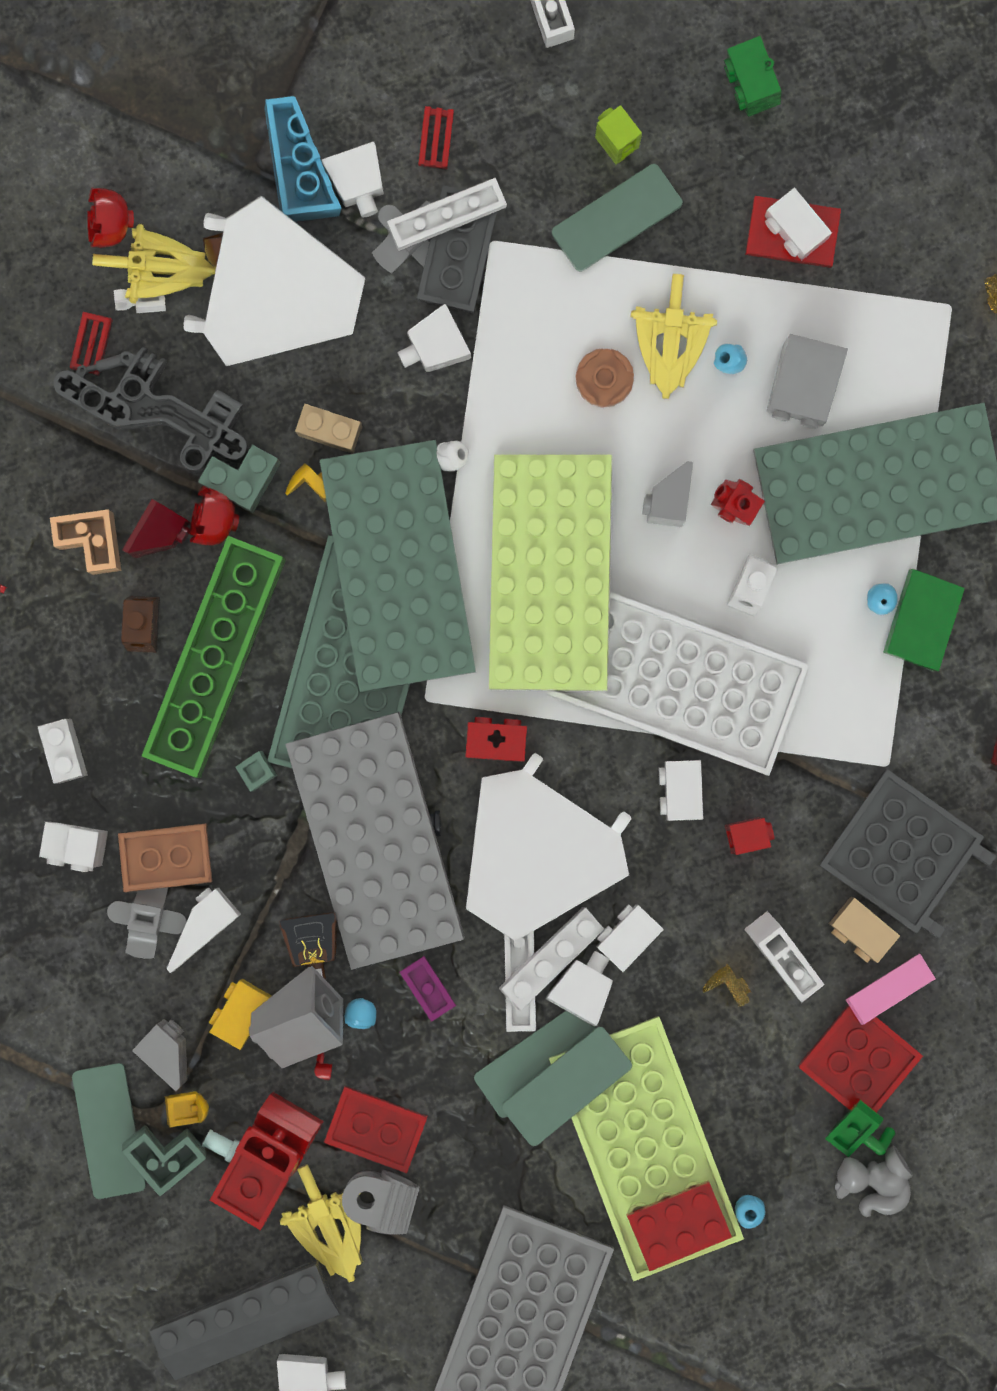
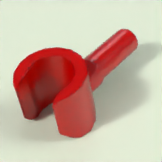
(322, 1069)

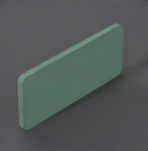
(616, 217)
(529, 1058)
(566, 1086)
(105, 1124)

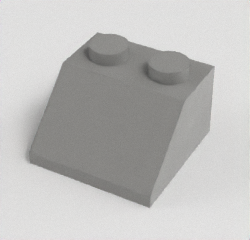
(669, 498)
(165, 1052)

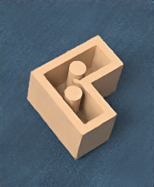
(92, 531)

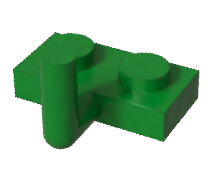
(857, 1129)

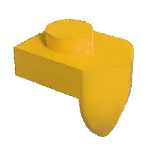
(307, 475)
(186, 1109)

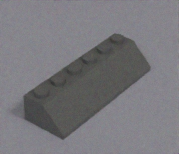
(244, 1320)

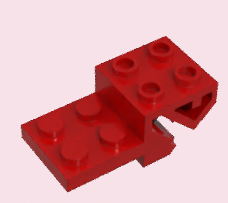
(266, 1160)

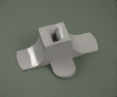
(387, 252)
(145, 920)

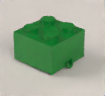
(753, 75)

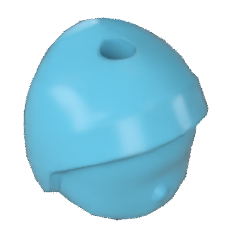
(730, 358)
(877, 594)
(360, 1014)
(749, 1211)

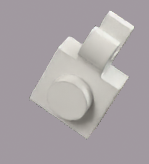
(143, 305)

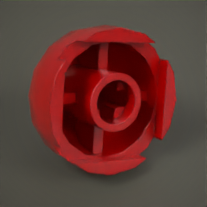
(107, 218)
(212, 518)

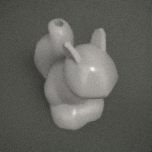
(887, 1178)

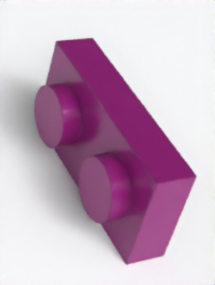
(427, 988)

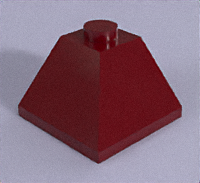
(157, 531)

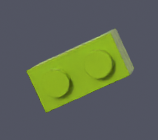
(617, 134)

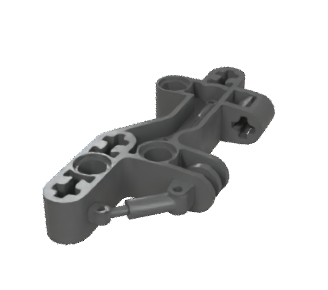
(204, 429)

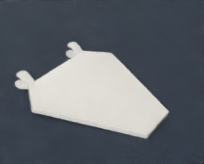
(274, 287)
(537, 853)

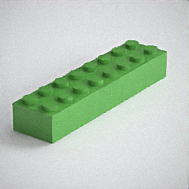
(213, 657)

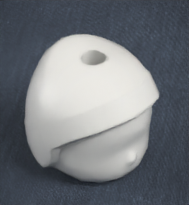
(451, 455)

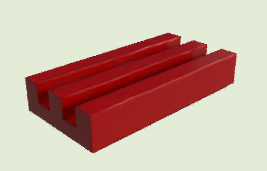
(439, 113)
(90, 348)

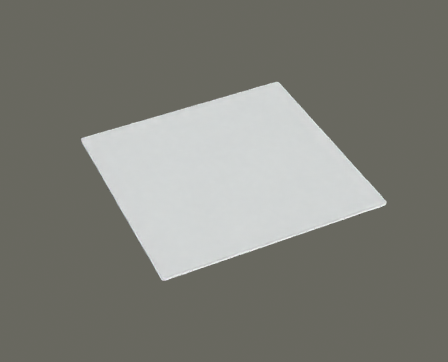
(525, 401)

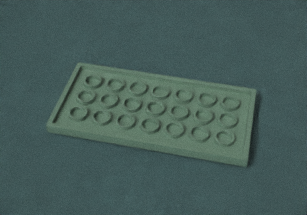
(879, 483)
(397, 566)
(323, 678)

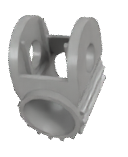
(392, 1204)

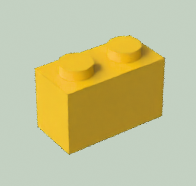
(234, 1019)

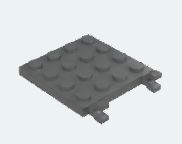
(903, 852)

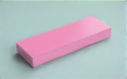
(890, 989)

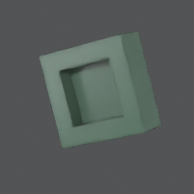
(256, 771)

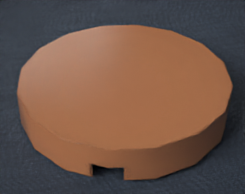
(604, 377)

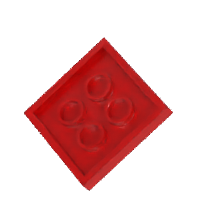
(860, 1061)

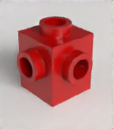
(737, 502)

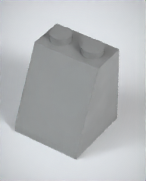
(806, 380)
(299, 1020)

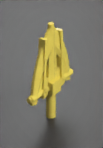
(187, 267)
(667, 370)
(339, 1254)

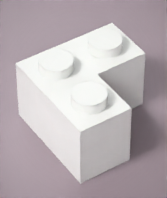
(73, 845)

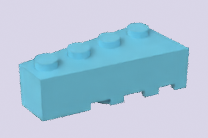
(299, 175)

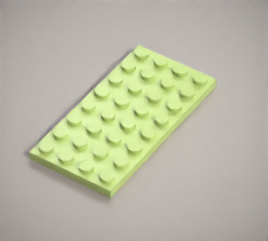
(550, 572)
(647, 1140)

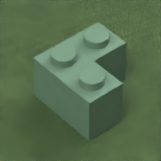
(247, 483)
(163, 1165)

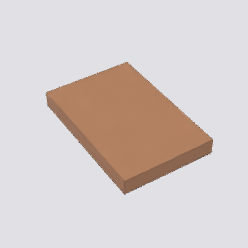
(165, 858)

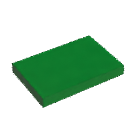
(923, 620)

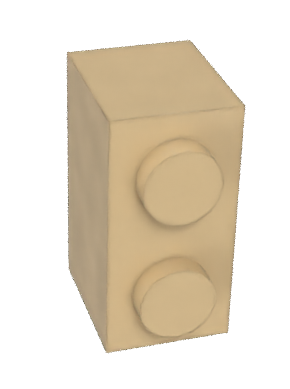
(328, 428)
(863, 930)

